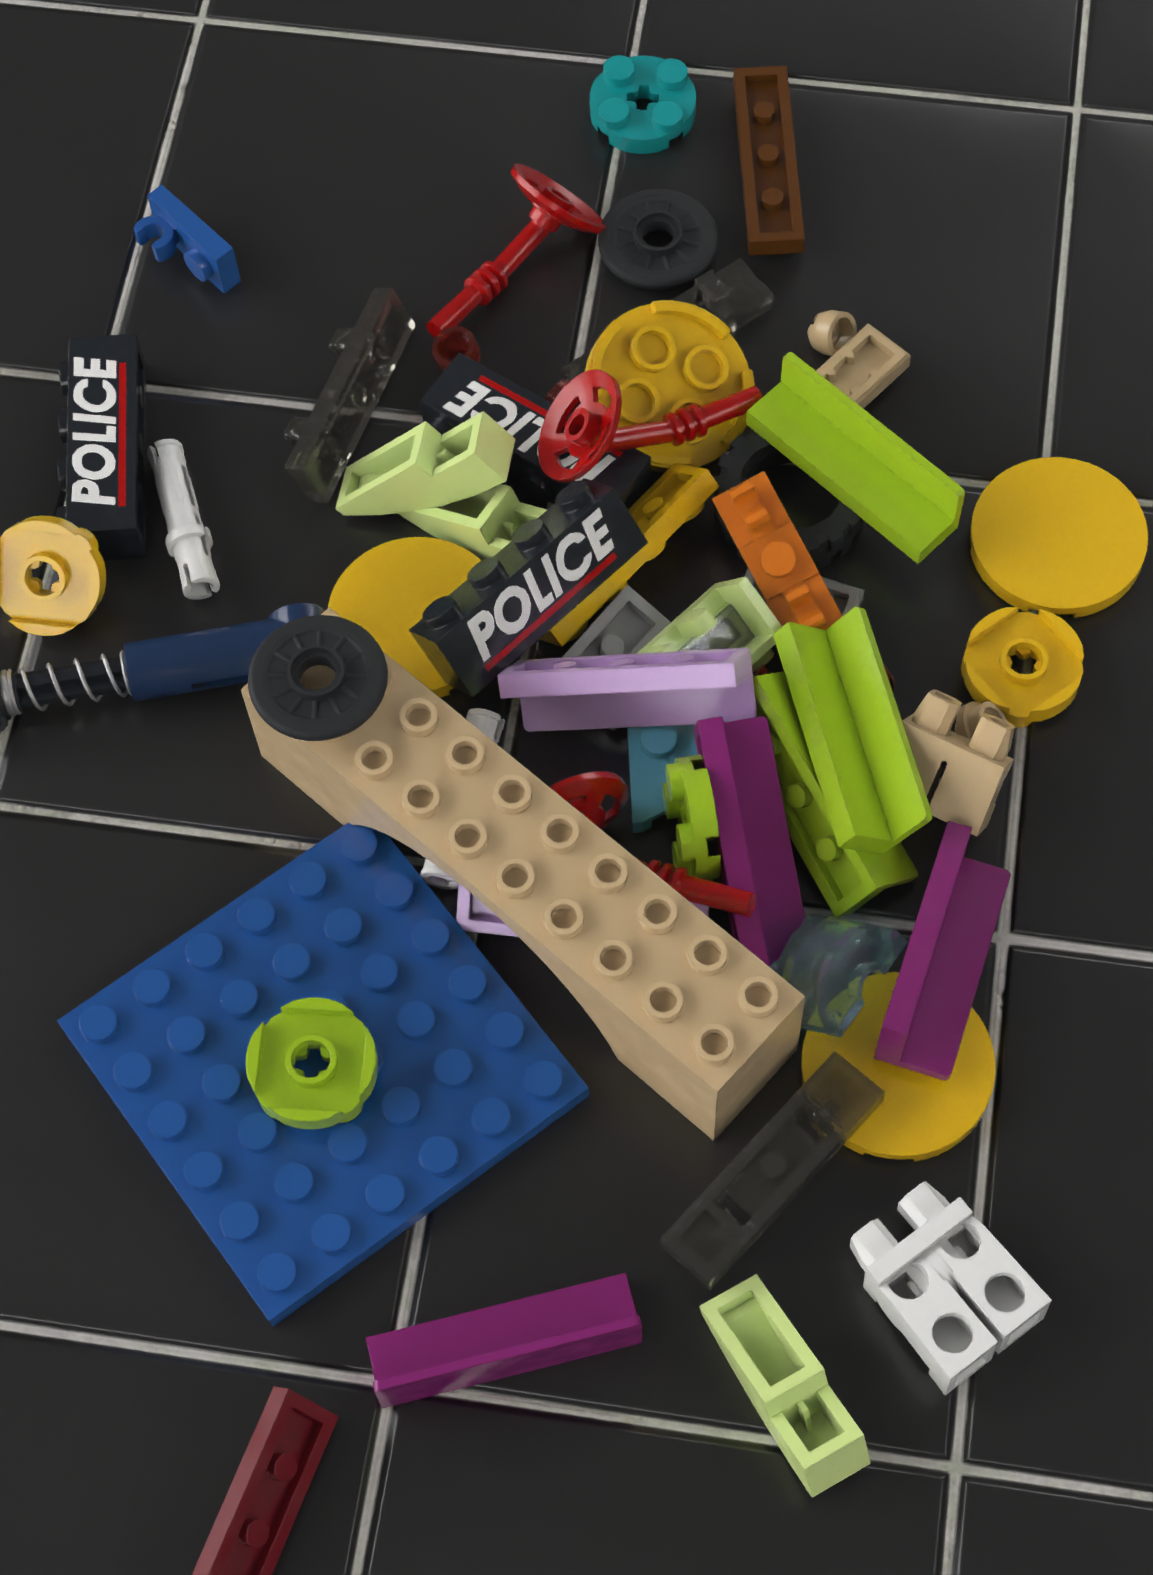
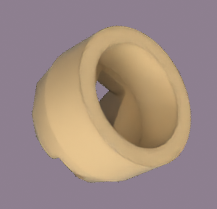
(831, 324)

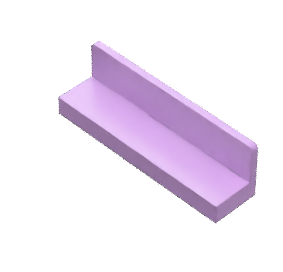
(631, 689)

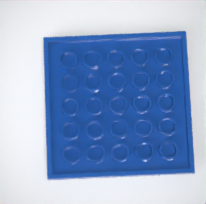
(453, 1093)

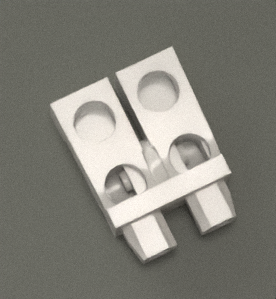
(948, 1285)

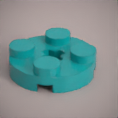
(637, 78)

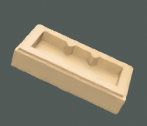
(865, 365)

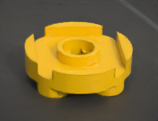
(75, 558)
(1024, 634)

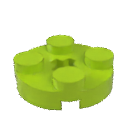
(690, 799)
(335, 1092)

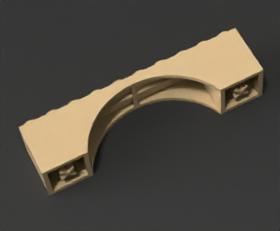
(644, 963)

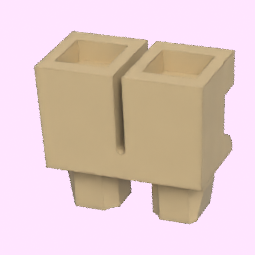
(973, 766)

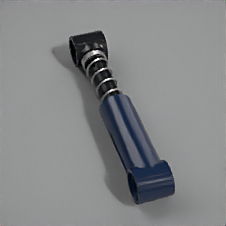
(149, 666)

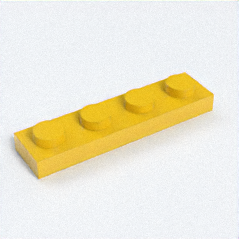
(658, 513)

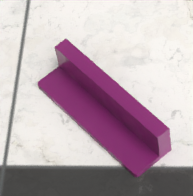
(752, 831)
(943, 960)
(503, 1340)

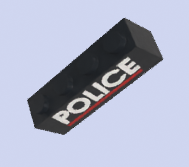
(471, 388)
(105, 442)
(528, 585)

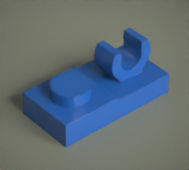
(178, 227)

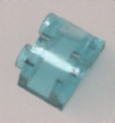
(829, 964)

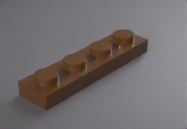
(768, 161)

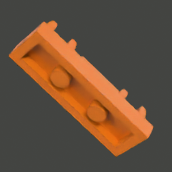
(776, 554)

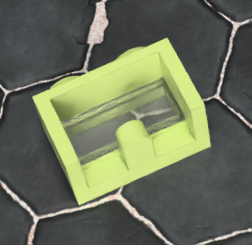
(722, 618)

